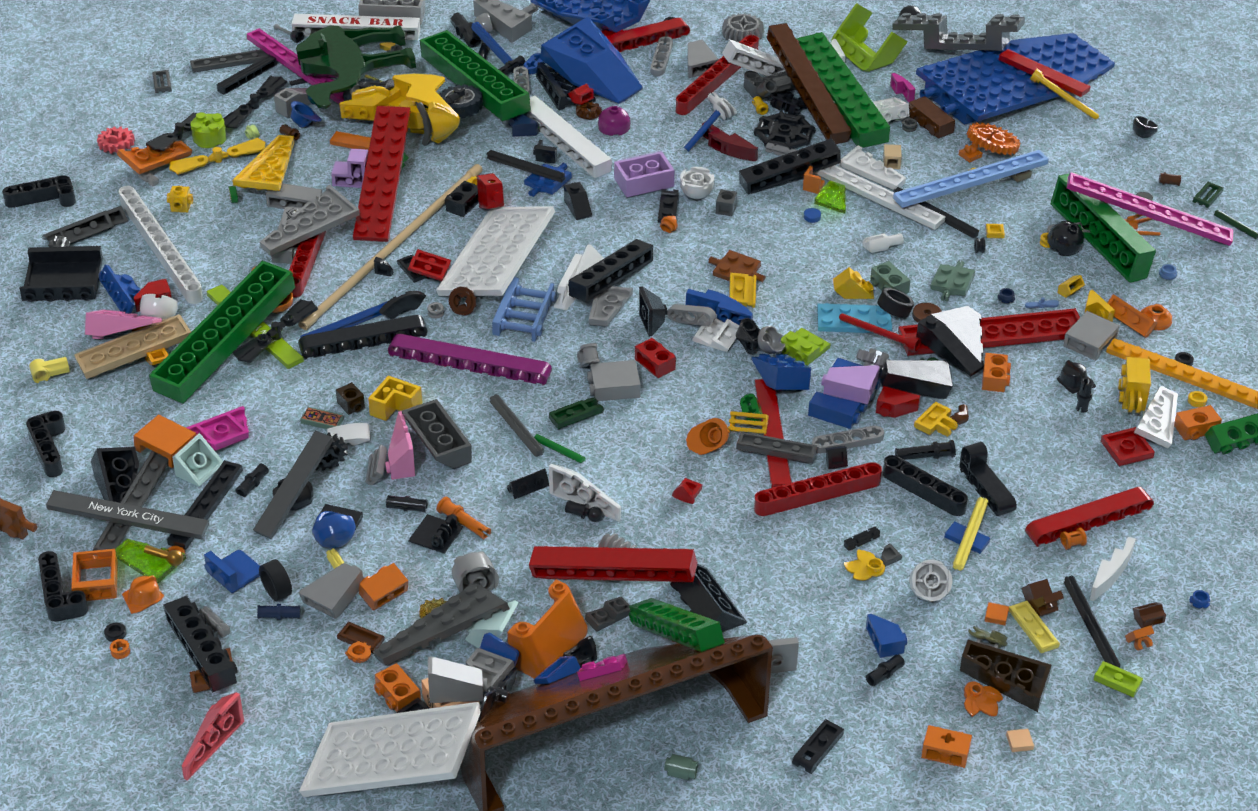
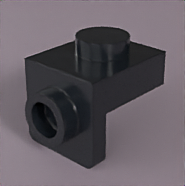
(545, 153)

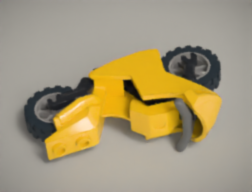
(430, 111)

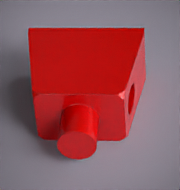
(489, 194)

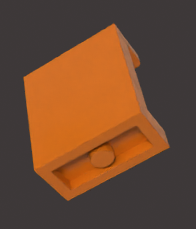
(163, 437)

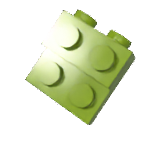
(804, 345)

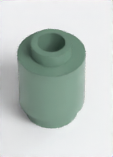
(681, 767)

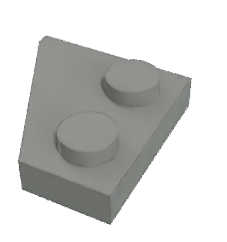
(493, 666)

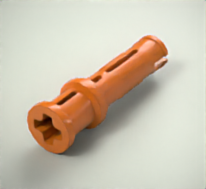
(447, 507)

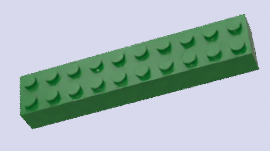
(467, 67)
(859, 111)
(222, 332)

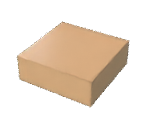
(1020, 740)

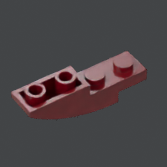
(731, 145)

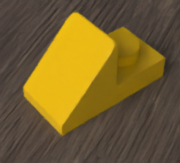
(1099, 306)

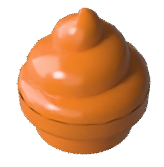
(669, 224)

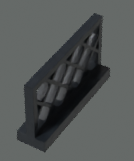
(554, 88)

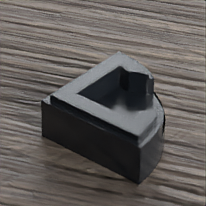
(382, 267)

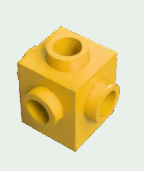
(180, 199)

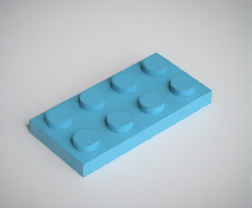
(829, 319)

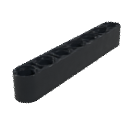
(360, 336)

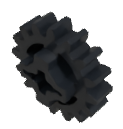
(334, 453)

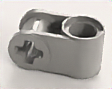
(587, 355)

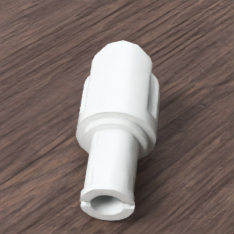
(722, 106)
(882, 242)

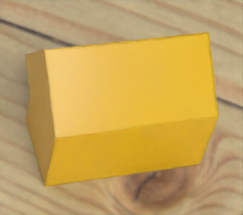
(1064, 288)

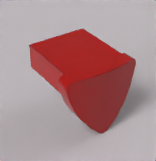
(687, 491)

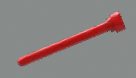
(912, 343)

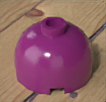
(614, 121)

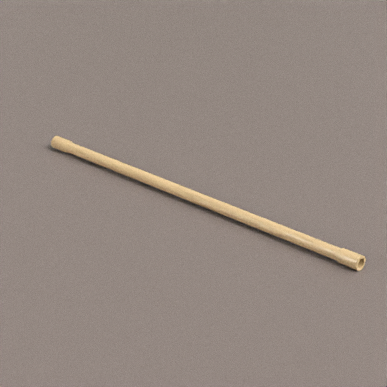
(307, 322)

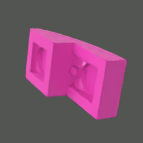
(903, 86)

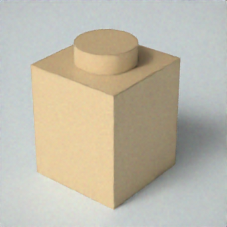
(892, 156)

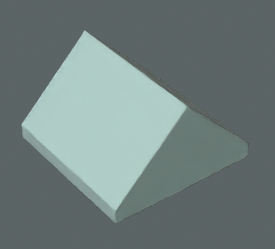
(196, 461)

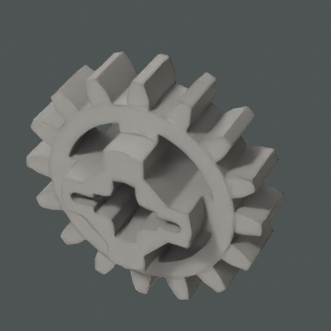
(872, 357)

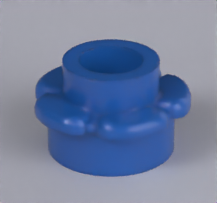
(1200, 599)

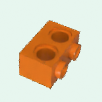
(995, 372)
(396, 687)

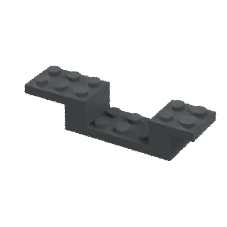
(937, 37)

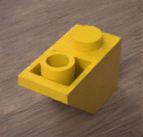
(852, 286)

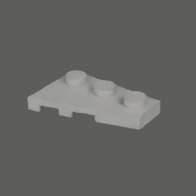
(608, 304)

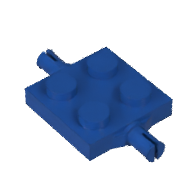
(546, 185)

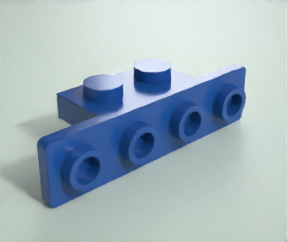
(120, 288)

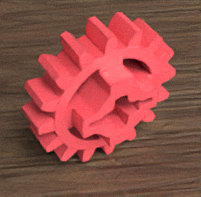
(115, 139)

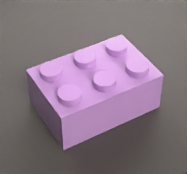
(644, 174)

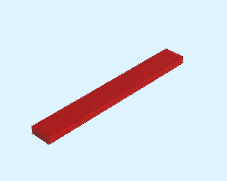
(777, 466)

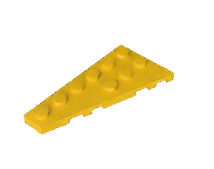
(268, 167)

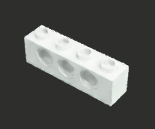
(752, 59)

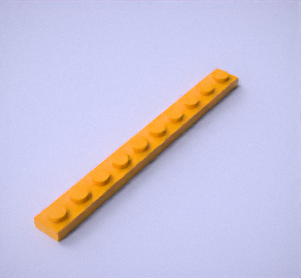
(1186, 373)

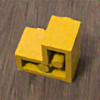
(393, 395)

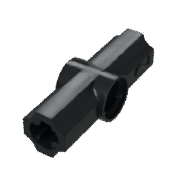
(464, 30)

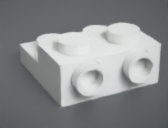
(892, 109)

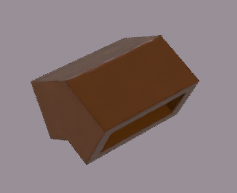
(1149, 614)

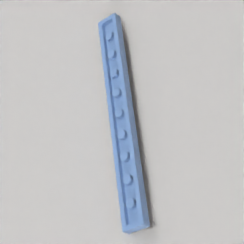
(970, 178)

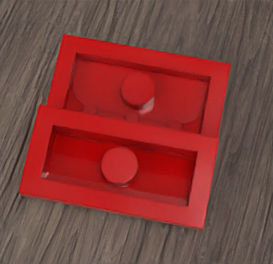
(429, 265)

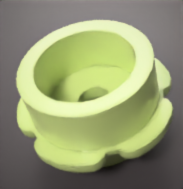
(252, 132)

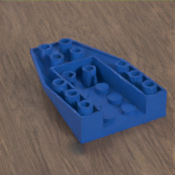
(588, 57)

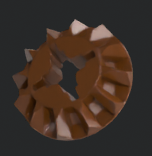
(583, 112)
(454, 301)

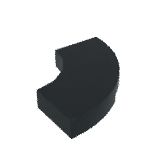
(409, 301)

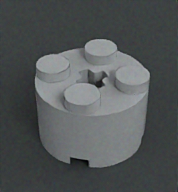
(474, 568)

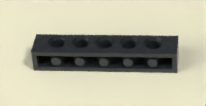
(789, 166)
(610, 270)
(200, 643)

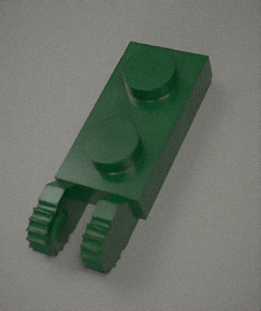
(575, 412)

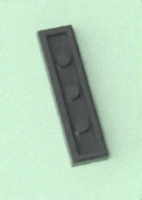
(776, 447)

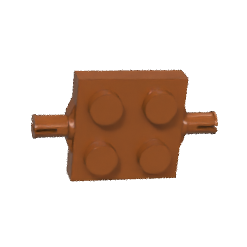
(736, 263)
(13, 520)

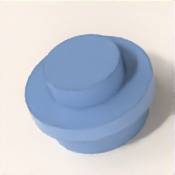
(1168, 272)

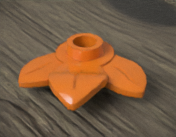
(984, 700)

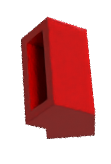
(581, 94)

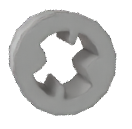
(435, 306)

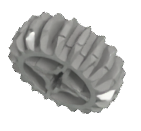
(741, 25)

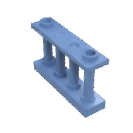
(510, 300)

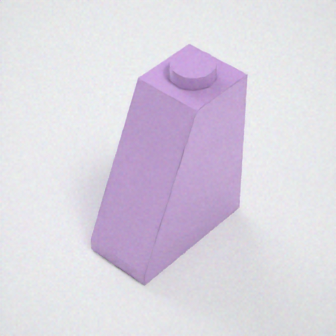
(851, 383)

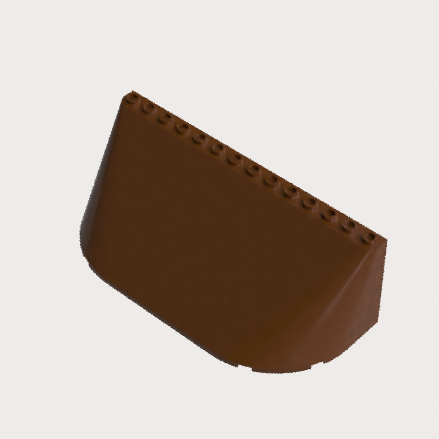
(738, 665)

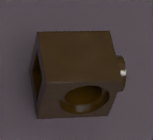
(350, 398)

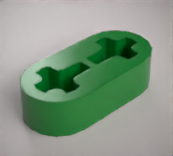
(753, 408)

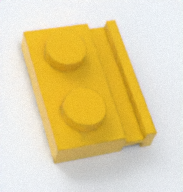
(743, 289)

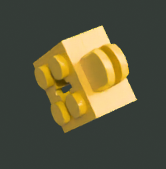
(1134, 384)

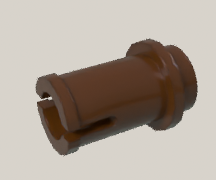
(286, 130)
(1169, 179)

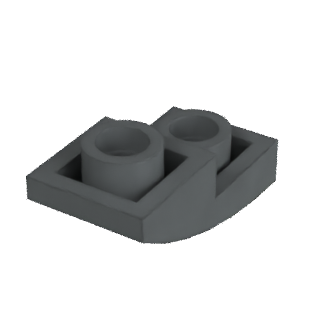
(612, 612)

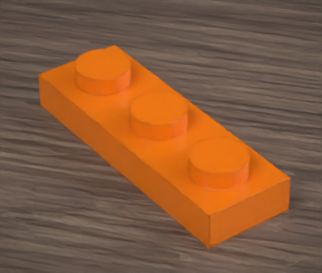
(1131, 316)

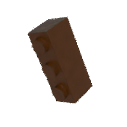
(931, 117)

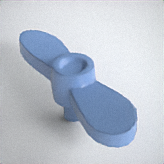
(1042, 304)

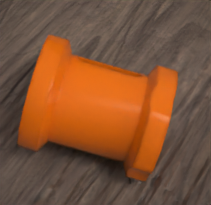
(1073, 538)

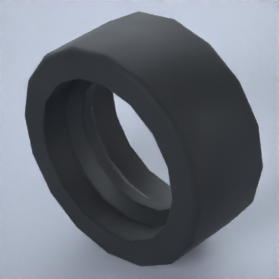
(895, 302)
(275, 580)

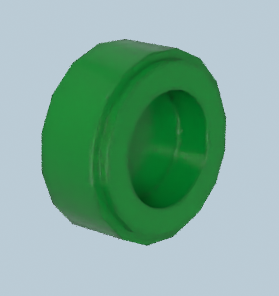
(233, 194)

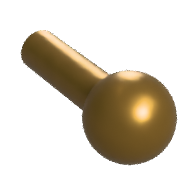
(173, 557)

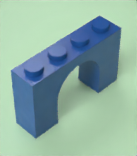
(838, 410)

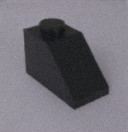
(577, 200)

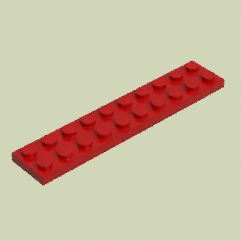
(382, 174)
(1013, 329)

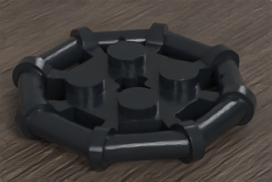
(785, 130)

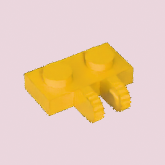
(936, 418)

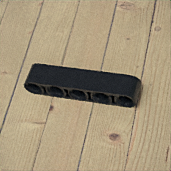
(925, 485)

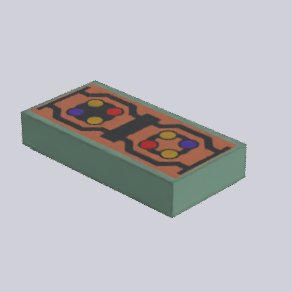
(321, 418)

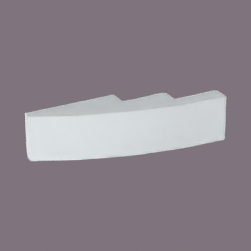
(1111, 570)

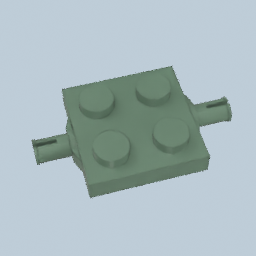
(952, 280)

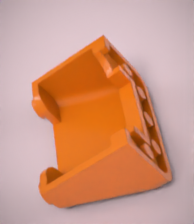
(552, 635)

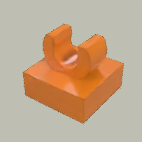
(970, 153)
(1140, 635)

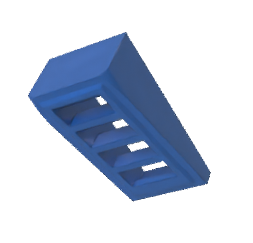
(559, 669)

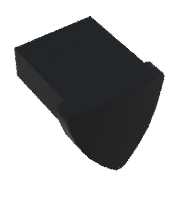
(584, 651)

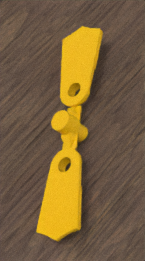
(187, 164)

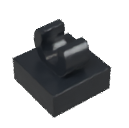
(836, 457)

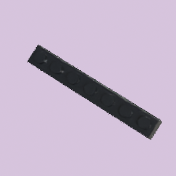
(246, 74)

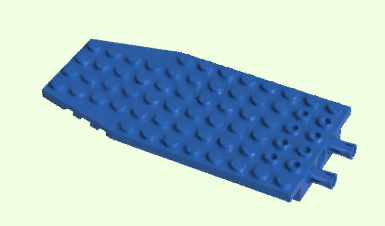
(982, 86)

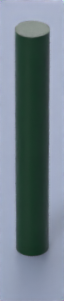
(1236, 224)

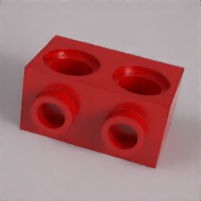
(655, 357)

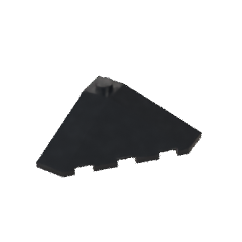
(955, 337)

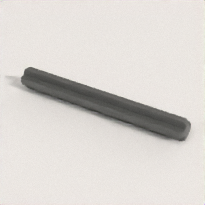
(517, 426)

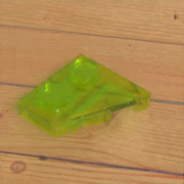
(832, 197)

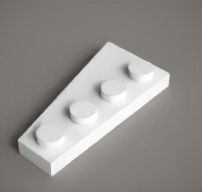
(868, 167)
(1159, 418)

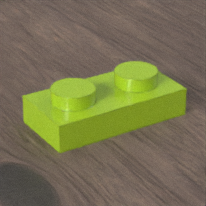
(1118, 679)

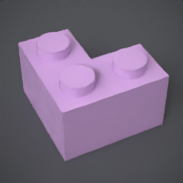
(350, 172)

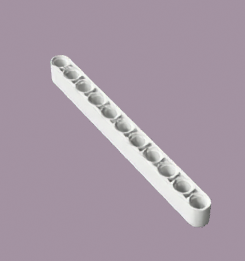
(161, 245)

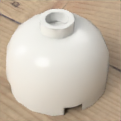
(696, 182)
(158, 307)
(930, 580)

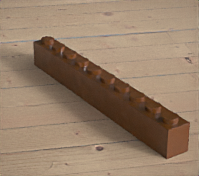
(808, 83)

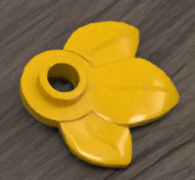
(865, 566)

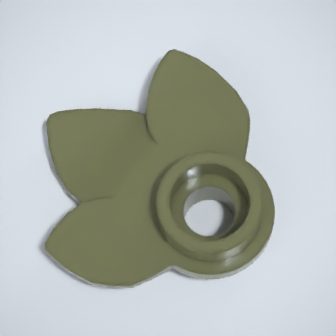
(993, 637)

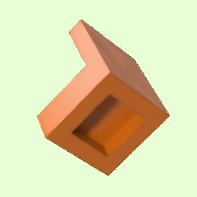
(812, 182)

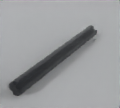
(526, 166)
(949, 219)
(1090, 621)

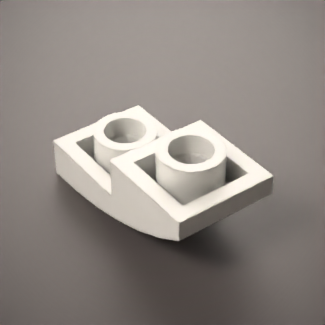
(352, 433)

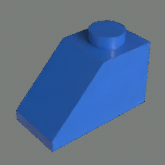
(885, 636)

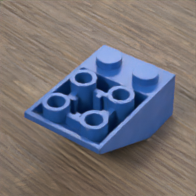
(783, 372)

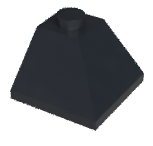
(651, 310)

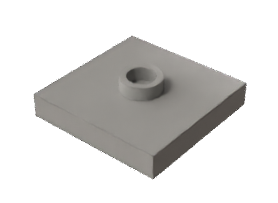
(784, 655)

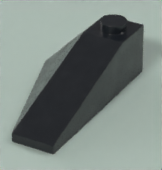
(114, 471)

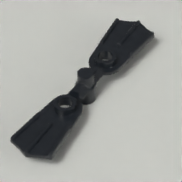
(270, 86)
(167, 139)
(253, 348)
(499, 693)

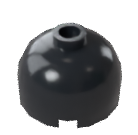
(1066, 238)

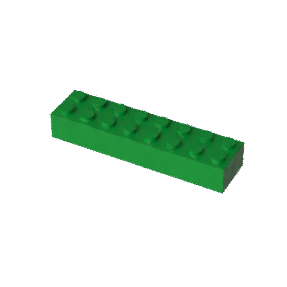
(1108, 231)

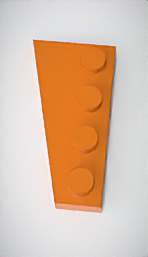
(147, 159)

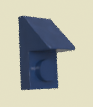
(523, 126)

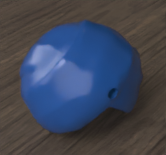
(333, 529)

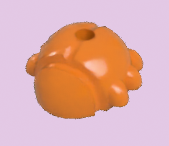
(358, 652)

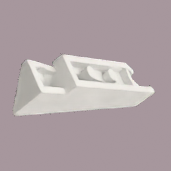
(578, 264)

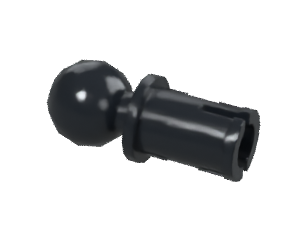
(594, 513)

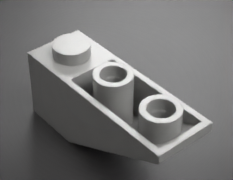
(286, 96)

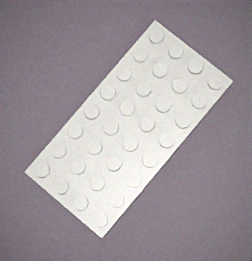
(497, 250)
(391, 750)

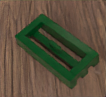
(1197, 198)

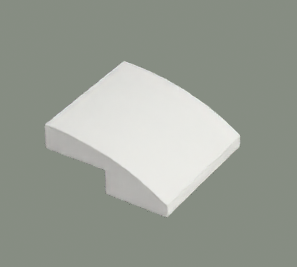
(717, 335)

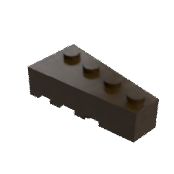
(1008, 672)

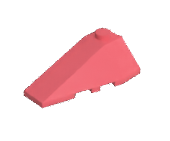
(215, 729)

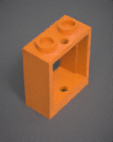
(96, 588)

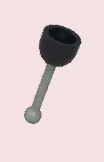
(296, 35)

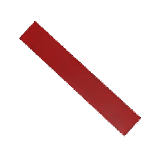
(1057, 78)

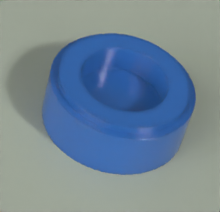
(812, 215)

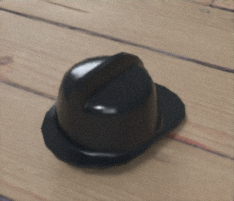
(1071, 376)

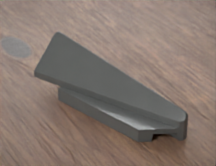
(89, 225)

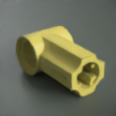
(43, 370)

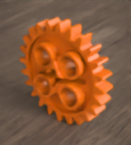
(993, 138)

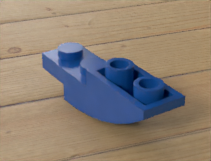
(723, 305)

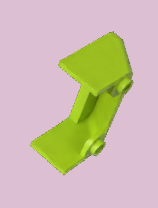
(851, 40)

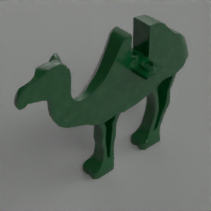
(337, 55)

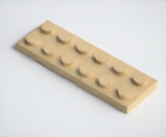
(132, 346)

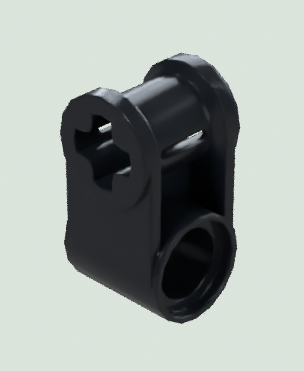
(748, 335)

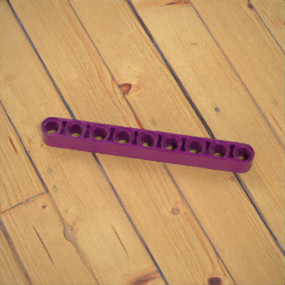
(470, 358)

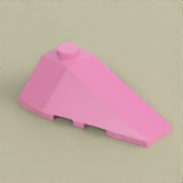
(110, 322)
(400, 452)

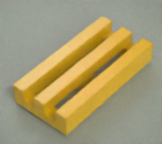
(733, 421)

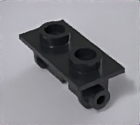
(528, 484)

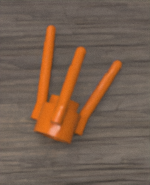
(1134, 223)

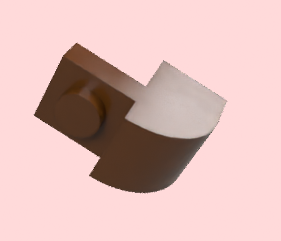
(1041, 597)

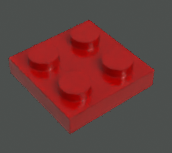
(1127, 446)

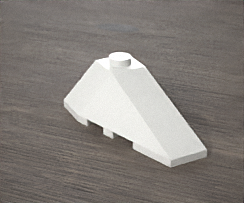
(574, 487)

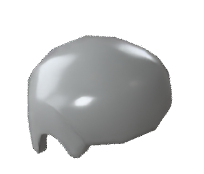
(485, 22)
(770, 340)

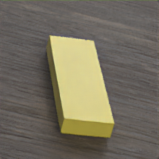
(1034, 627)

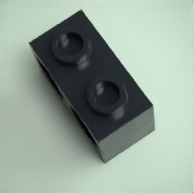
(462, 199)

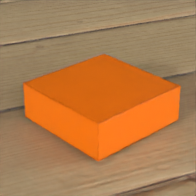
(996, 613)

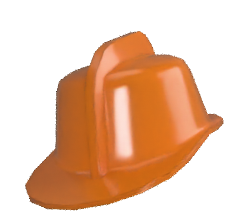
(707, 436)
(142, 593)

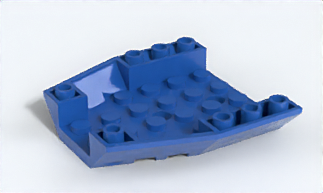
(605, 14)

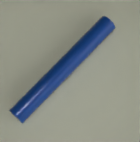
(702, 130)

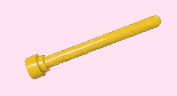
(1038, 77)

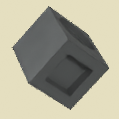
(726, 202)

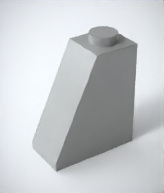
(699, 58)
(333, 590)
(454, 682)

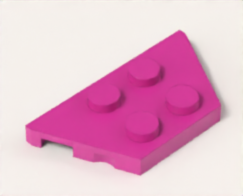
(223, 428)

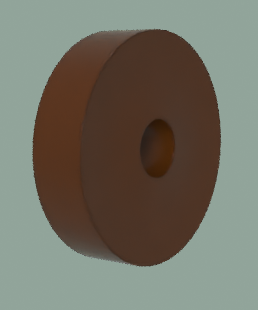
(923, 310)

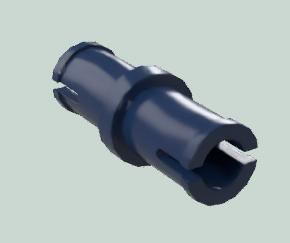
(278, 612)

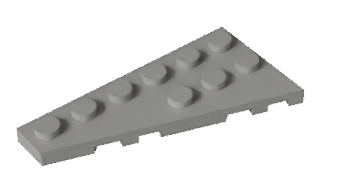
(312, 219)

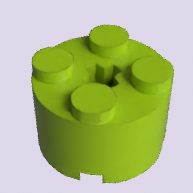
(208, 130)

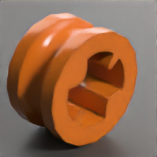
(122, 653)

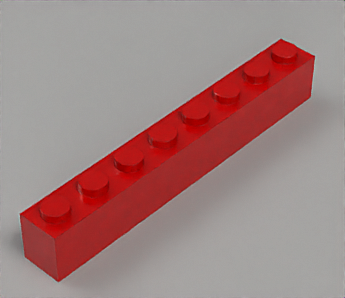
(613, 563)

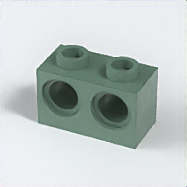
(889, 276)

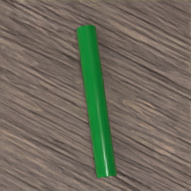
(560, 449)

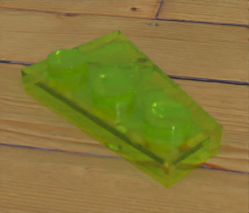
(133, 555)

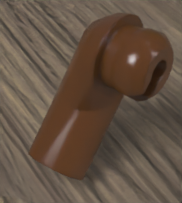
(962, 414)

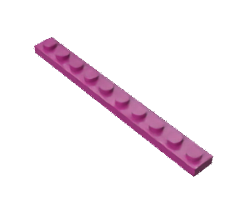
(287, 58)
(1150, 209)

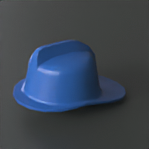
(303, 114)

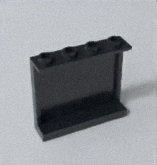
(62, 273)

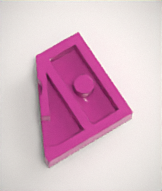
(607, 666)

